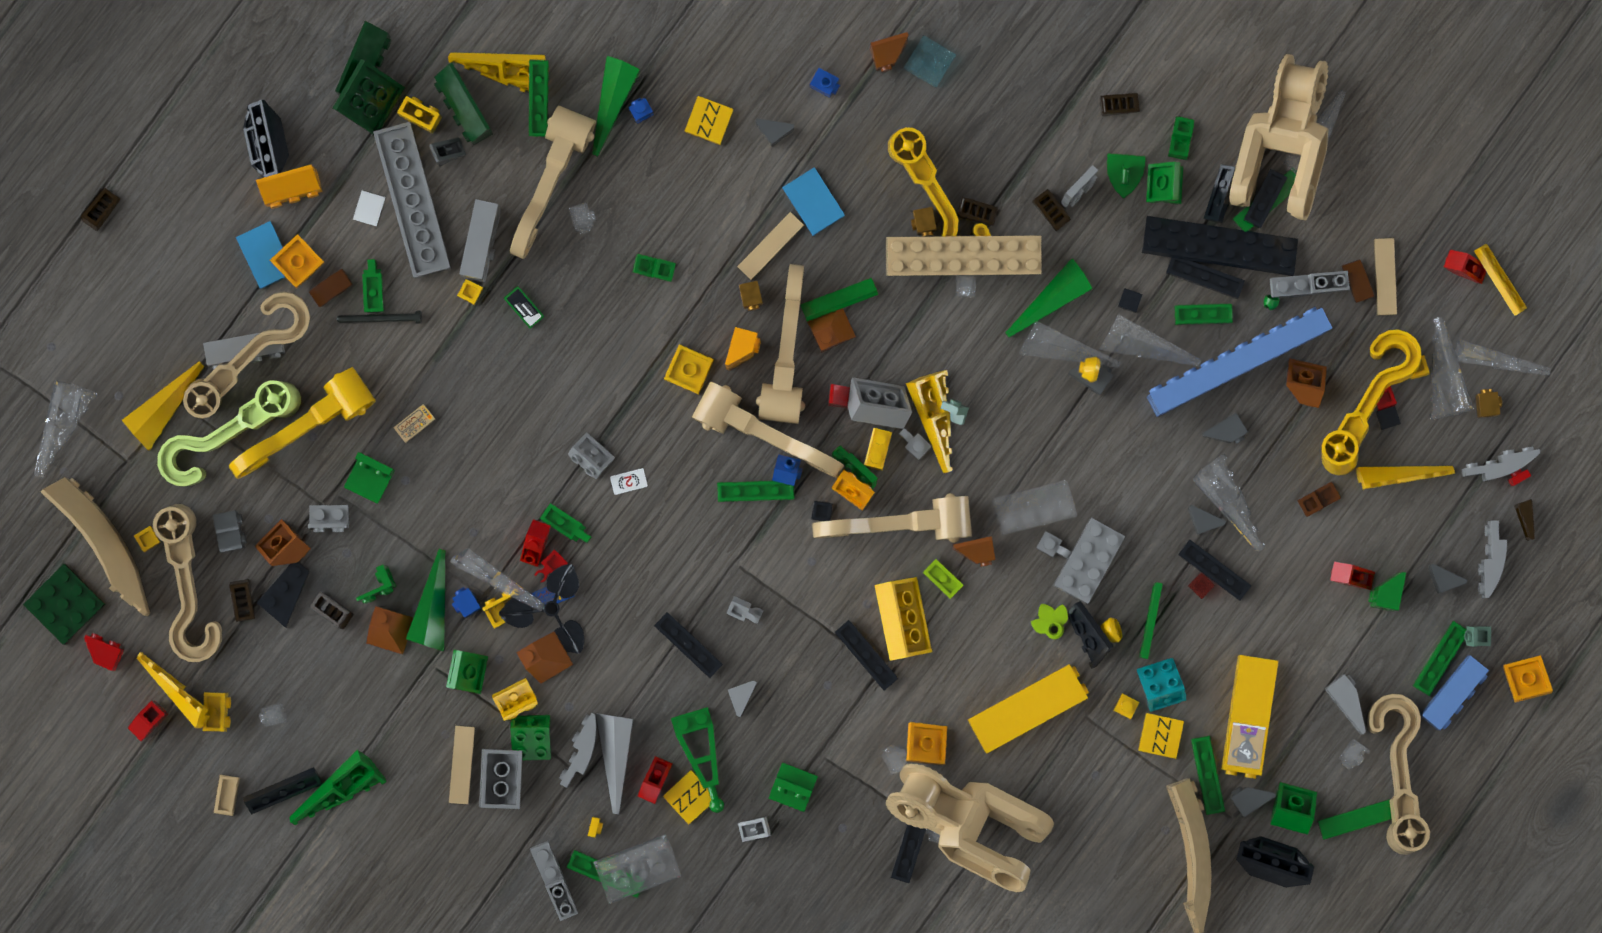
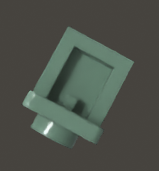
(957, 411)
(1478, 636)

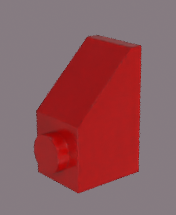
(1465, 266)
(839, 396)
(1352, 575)
(654, 780)

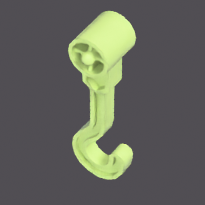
(270, 401)

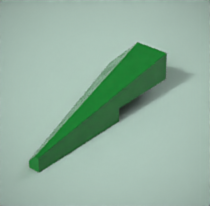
(616, 86)
(1063, 289)
(429, 617)
(350, 778)

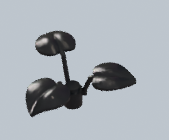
(564, 583)

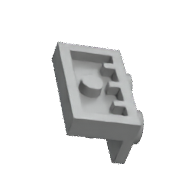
(590, 456)
(328, 517)

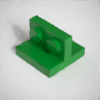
(1165, 183)
(467, 671)
(793, 787)

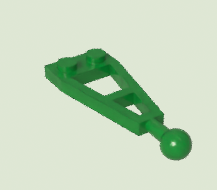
(694, 722)

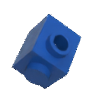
(825, 83)
(787, 470)
(465, 602)

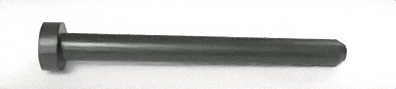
(417, 317)

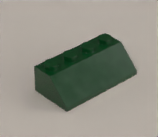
(369, 47)
(462, 104)

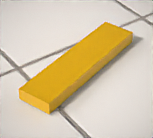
(1500, 279)

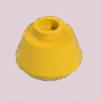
(1090, 368)
(1112, 630)

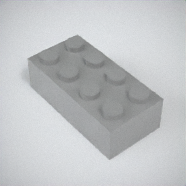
(1089, 561)

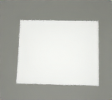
(369, 208)

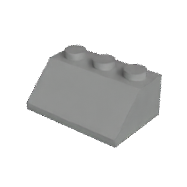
(878, 403)
(500, 779)

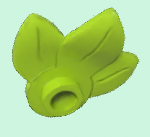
(1049, 617)

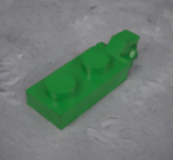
(372, 288)
(854, 466)
(564, 524)

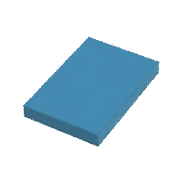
(813, 201)
(258, 248)

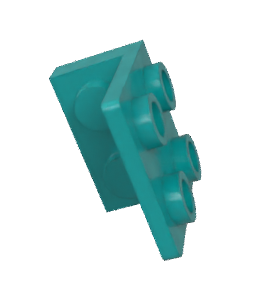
(1162, 684)

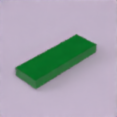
(1203, 314)

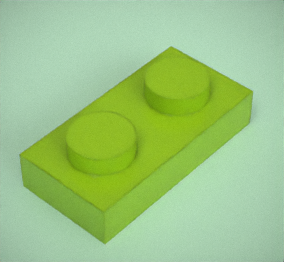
(943, 579)

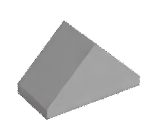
(740, 696)
(754, 829)

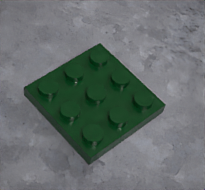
(368, 97)
(64, 604)

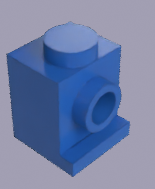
(640, 110)

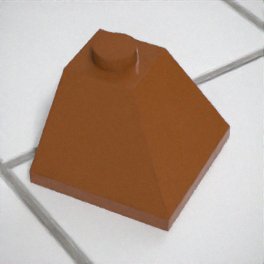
(887, 51)
(831, 330)
(1306, 382)
(282, 545)
(977, 551)
(389, 630)
(545, 657)

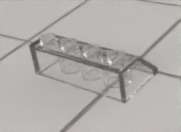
(1034, 507)
(637, 869)

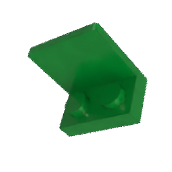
(369, 478)
(383, 576)
(531, 736)

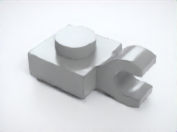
(916, 445)
(1051, 544)
(741, 609)

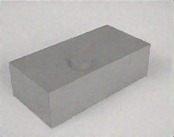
(480, 241)

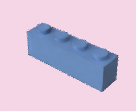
(1454, 692)

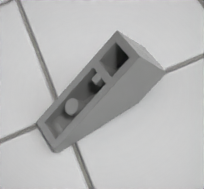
(1346, 698)

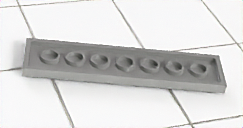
(412, 200)

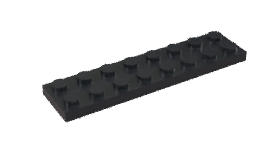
(1220, 245)

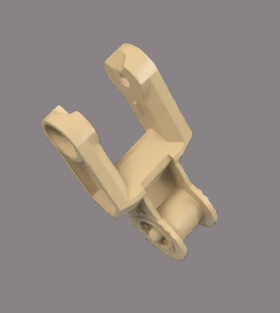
(1287, 128)
(959, 816)

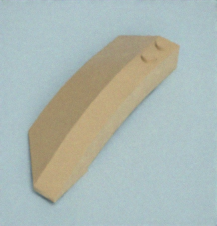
(102, 538)
(1196, 849)

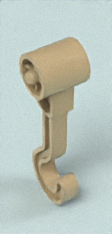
(569, 133)
(206, 394)
(781, 400)
(720, 408)
(948, 518)
(175, 528)
(1408, 830)

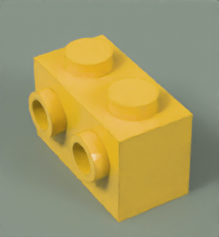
(420, 115)

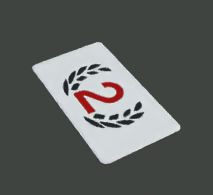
(628, 481)

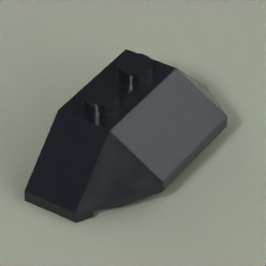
(265, 139)
(1274, 862)

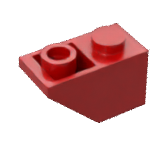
(535, 542)
(104, 653)
(147, 720)

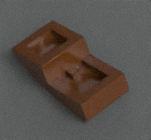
(1358, 281)
(330, 288)
(1319, 499)

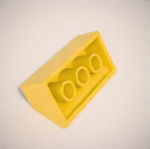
(903, 618)

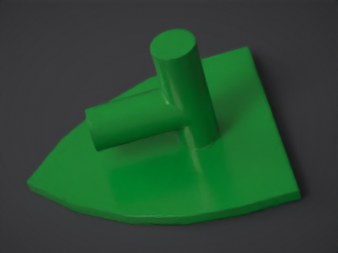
(1125, 172)

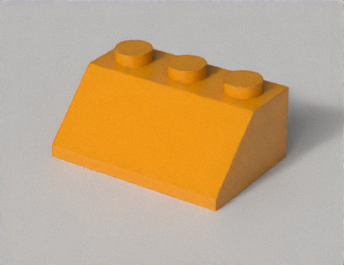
(289, 186)
(742, 347)

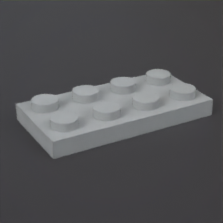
(1084, 184)

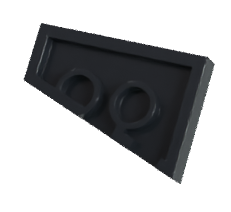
(284, 592)
(1092, 636)

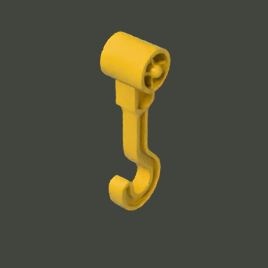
(909, 149)
(345, 396)
(1342, 446)

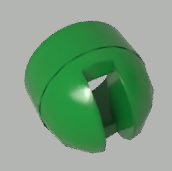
(1270, 302)

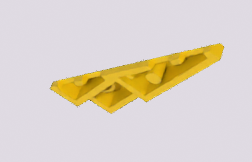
(502, 68)
(927, 395)
(153, 415)
(1382, 476)
(189, 706)

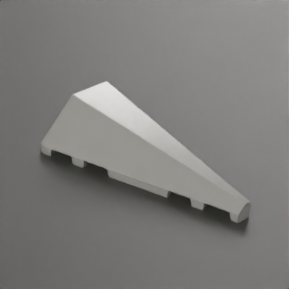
(615, 742)

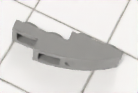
(1309, 284)
(1508, 463)
(1492, 568)
(585, 743)
(554, 880)

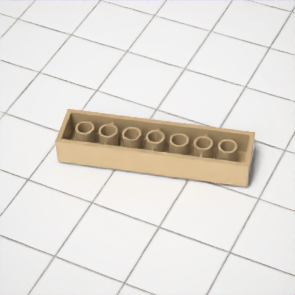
(963, 255)

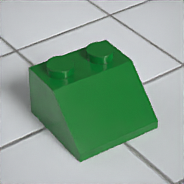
(1388, 593)
(1294, 808)

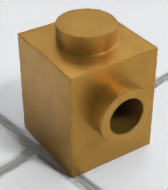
(924, 222)
(751, 295)
(1488, 403)

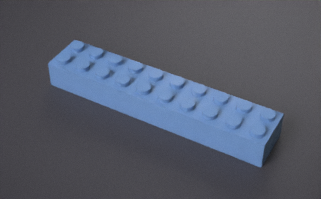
(1240, 361)

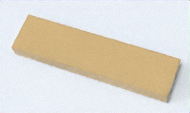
(770, 246)
(1385, 276)
(462, 765)

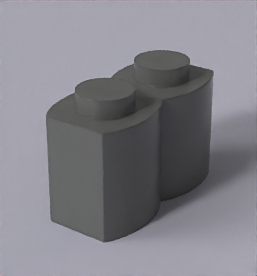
(229, 531)

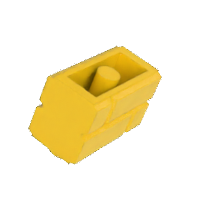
(877, 449)

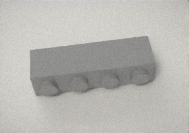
(225, 350)

